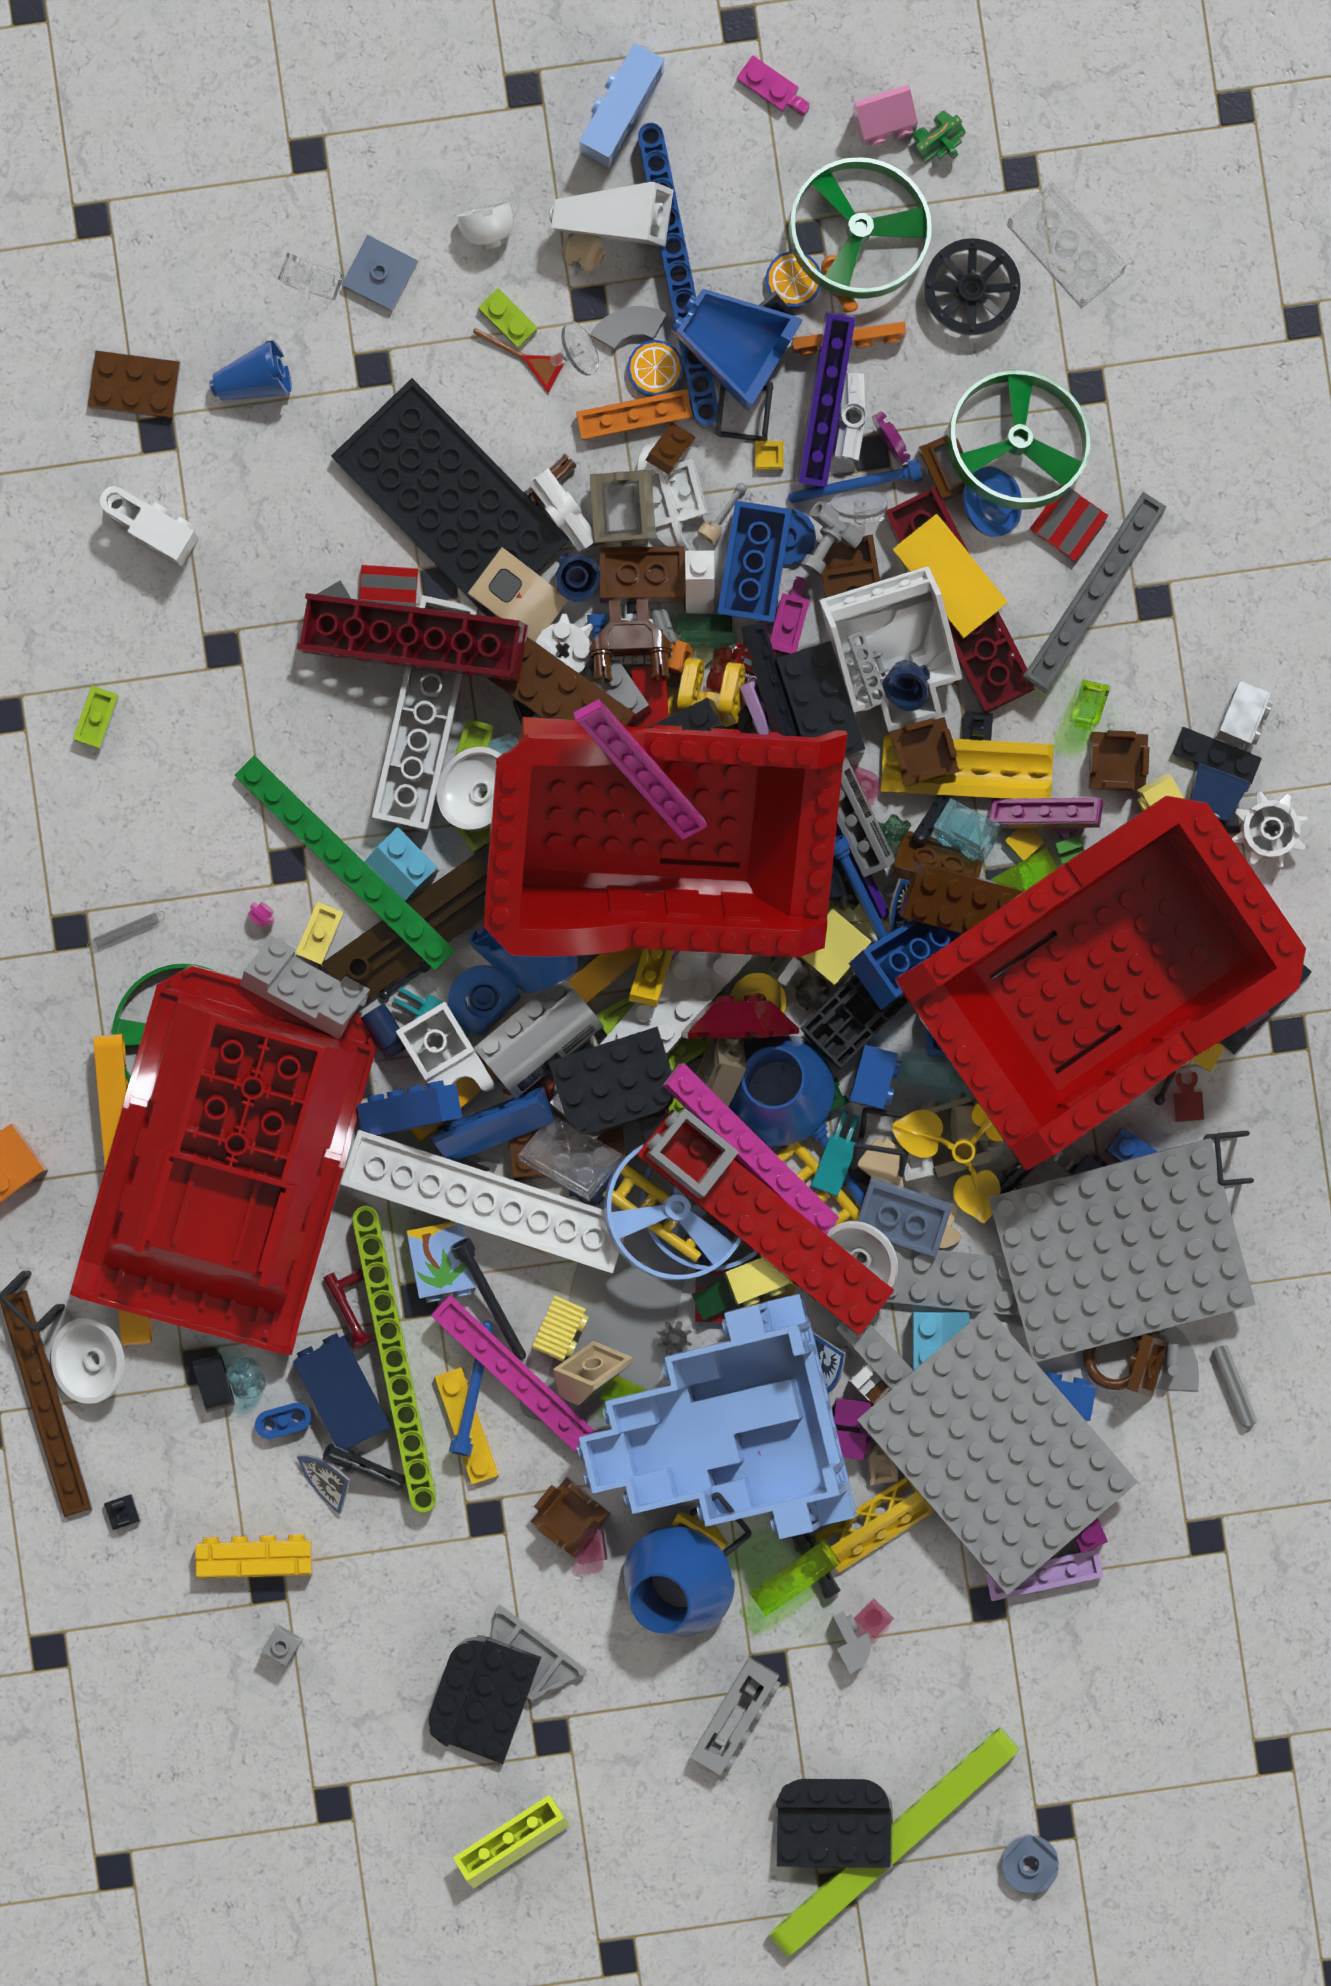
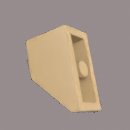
(881, 1165)

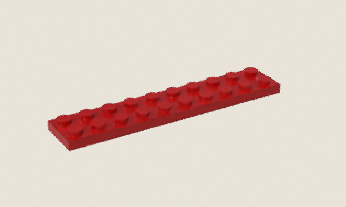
(776, 1231)

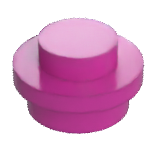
(261, 914)

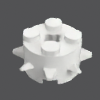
(566, 634)
(1278, 815)

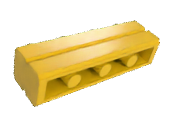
(254, 1558)

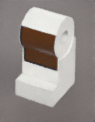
(869, 1384)

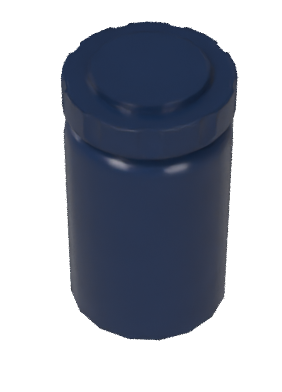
(383, 1030)

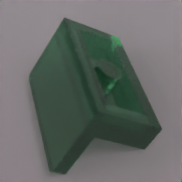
(705, 630)

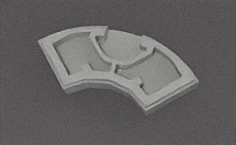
(628, 323)

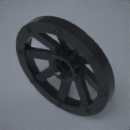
(976, 280)

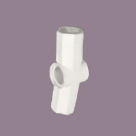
(849, 434)
(563, 509)

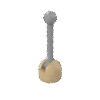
(711, 530)

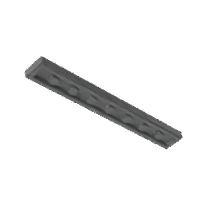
(1094, 592)

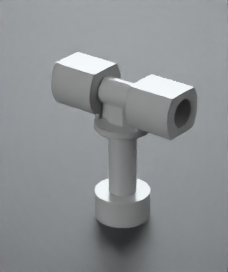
(832, 531)

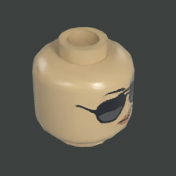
(583, 251)

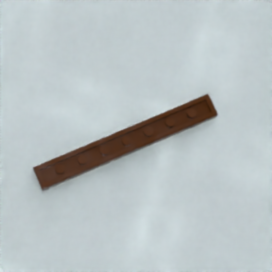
(46, 1407)

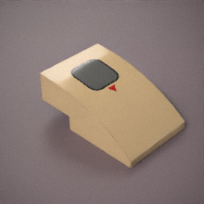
(517, 593)

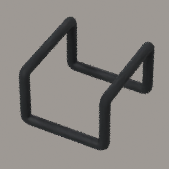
(769, 388)
(1217, 1137)
(859, 1145)
(12, 1287)
(743, 1525)

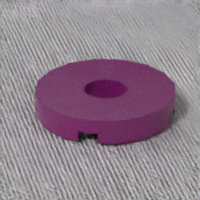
(891, 438)

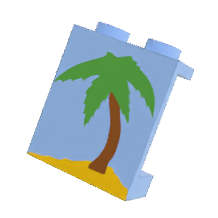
(435, 1264)

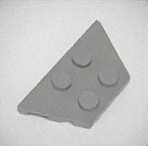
(555, 1665)

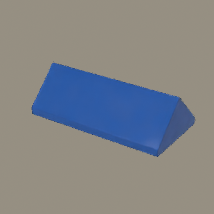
(494, 1125)

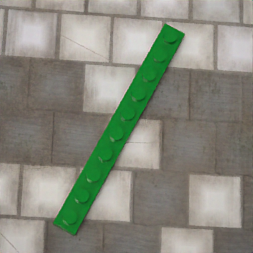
(345, 863)

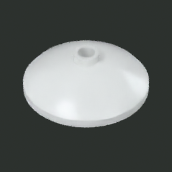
(463, 787)
(864, 1238)
(77, 1363)

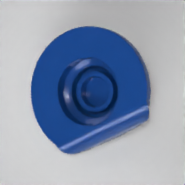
(988, 517)
(481, 998)

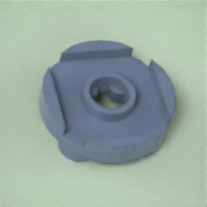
(1046, 1863)

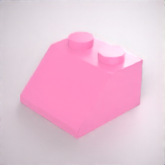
(885, 116)

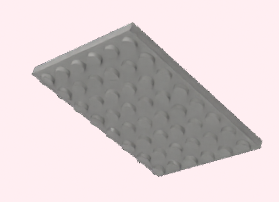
(1121, 1250)
(997, 1450)

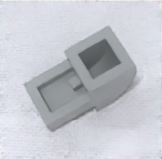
(856, 1648)

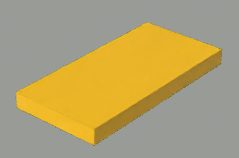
(965, 588)

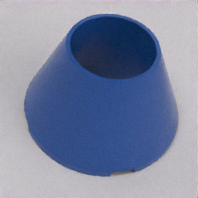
(526, 972)
(802, 1114)
(694, 1565)

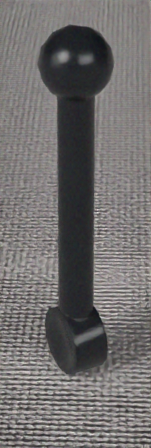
(385, 994)
(1160, 1099)

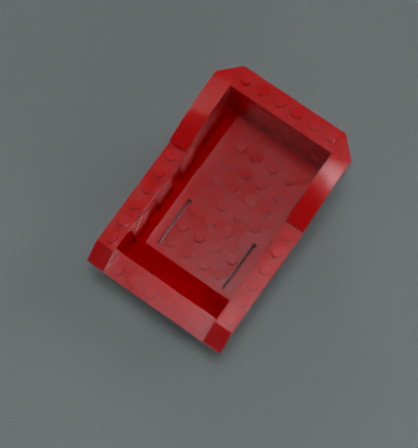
(597, 870)
(1152, 935)
(243, 1110)

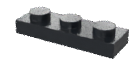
(1216, 754)

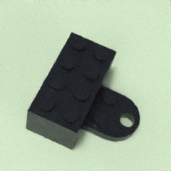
(816, 696)

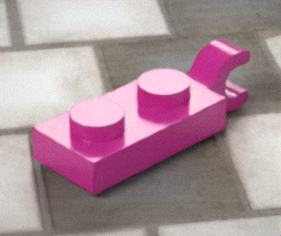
(772, 86)
(790, 618)

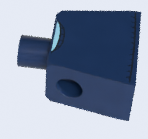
(1218, 789)

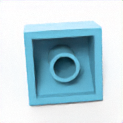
(401, 864)
(932, 1331)

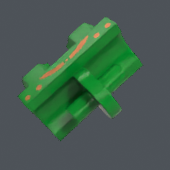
(941, 141)

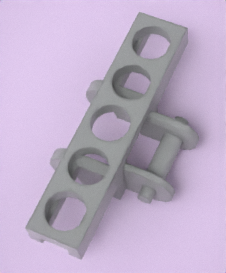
(868, 659)

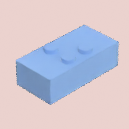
(621, 105)

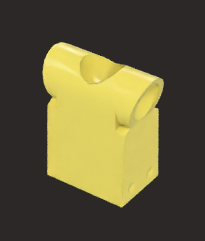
(841, 947)

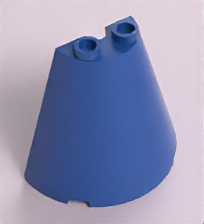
(736, 341)

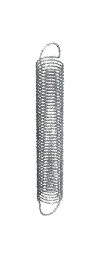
(131, 923)

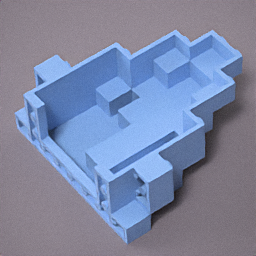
(716, 1415)

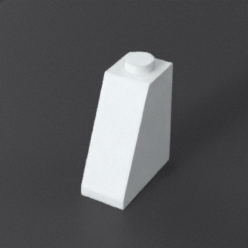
(699, 582)

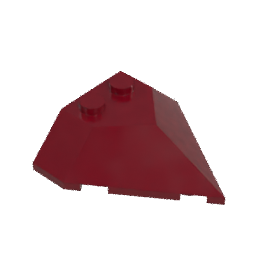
(740, 1019)

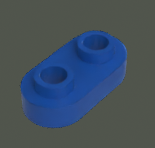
(283, 1420)

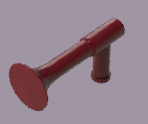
(336, 1289)

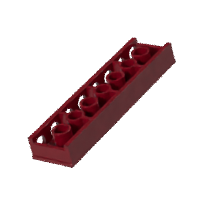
(413, 637)
(988, 653)

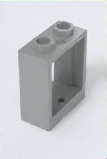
(658, 1141)

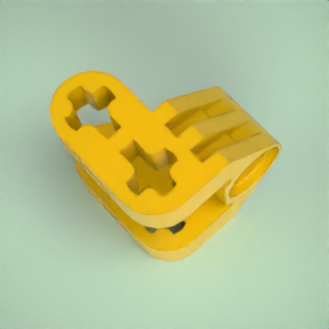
(726, 702)

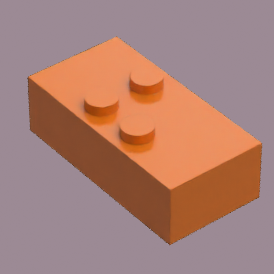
(17, 1162)

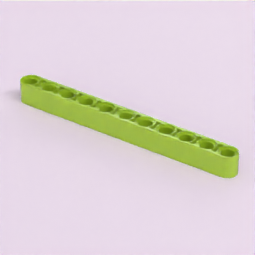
(392, 1373)
(907, 1831)

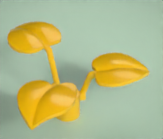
(920, 1136)

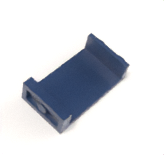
(341, 1392)

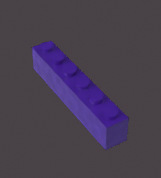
(826, 399)

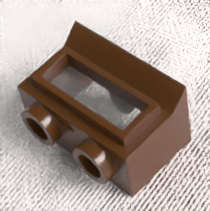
(941, 468)

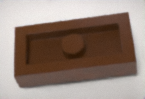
(670, 448)

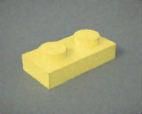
(319, 933)

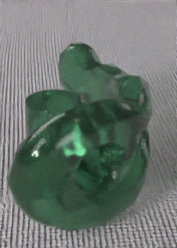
(894, 829)

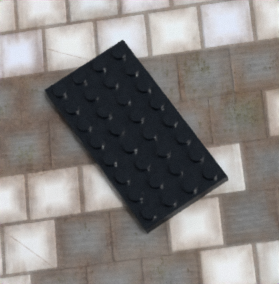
(445, 490)

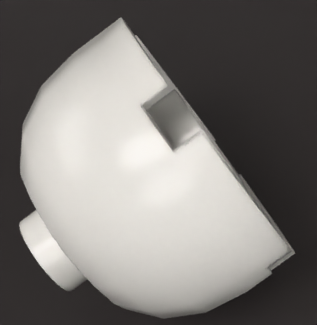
(487, 224)

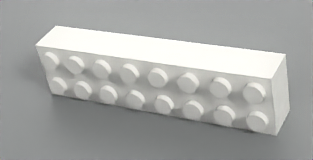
(419, 739)

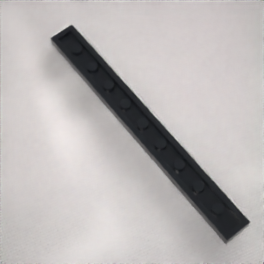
(777, 705)

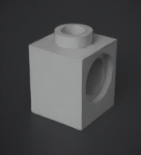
(281, 1645)

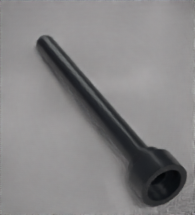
(465, 1253)

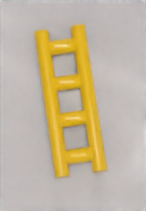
(655, 1194)
(849, 1209)

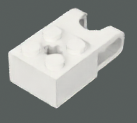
(151, 525)
(455, 1057)

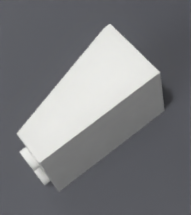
(623, 214)

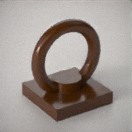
(1143, 1366)

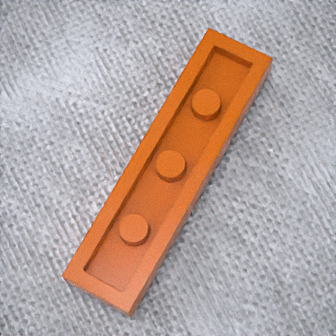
(862, 338)
(634, 414)

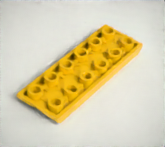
(985, 771)

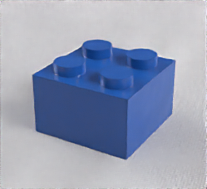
(874, 1077)

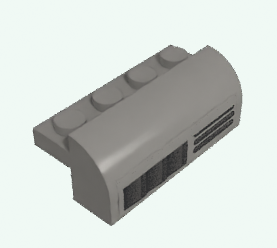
(861, 826)
(539, 1032)

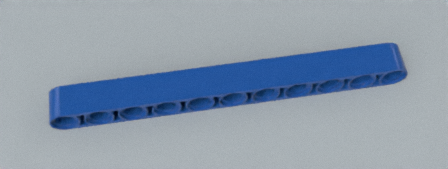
(677, 261)

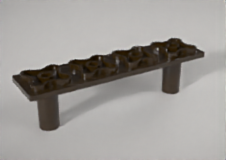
(447, 906)

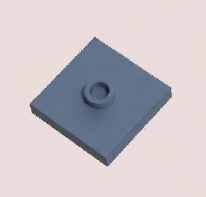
(379, 273)

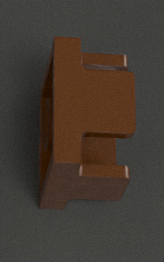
(924, 751)
(1118, 760)
(569, 1516)

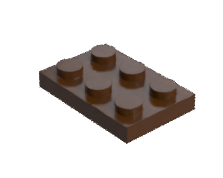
(134, 384)
(642, 574)
(932, 853)

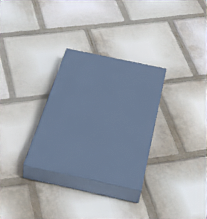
(906, 1216)

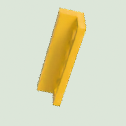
(877, 1527)

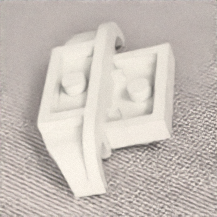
(675, 498)

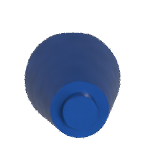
(253, 375)

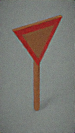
(539, 365)

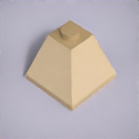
(589, 1371)

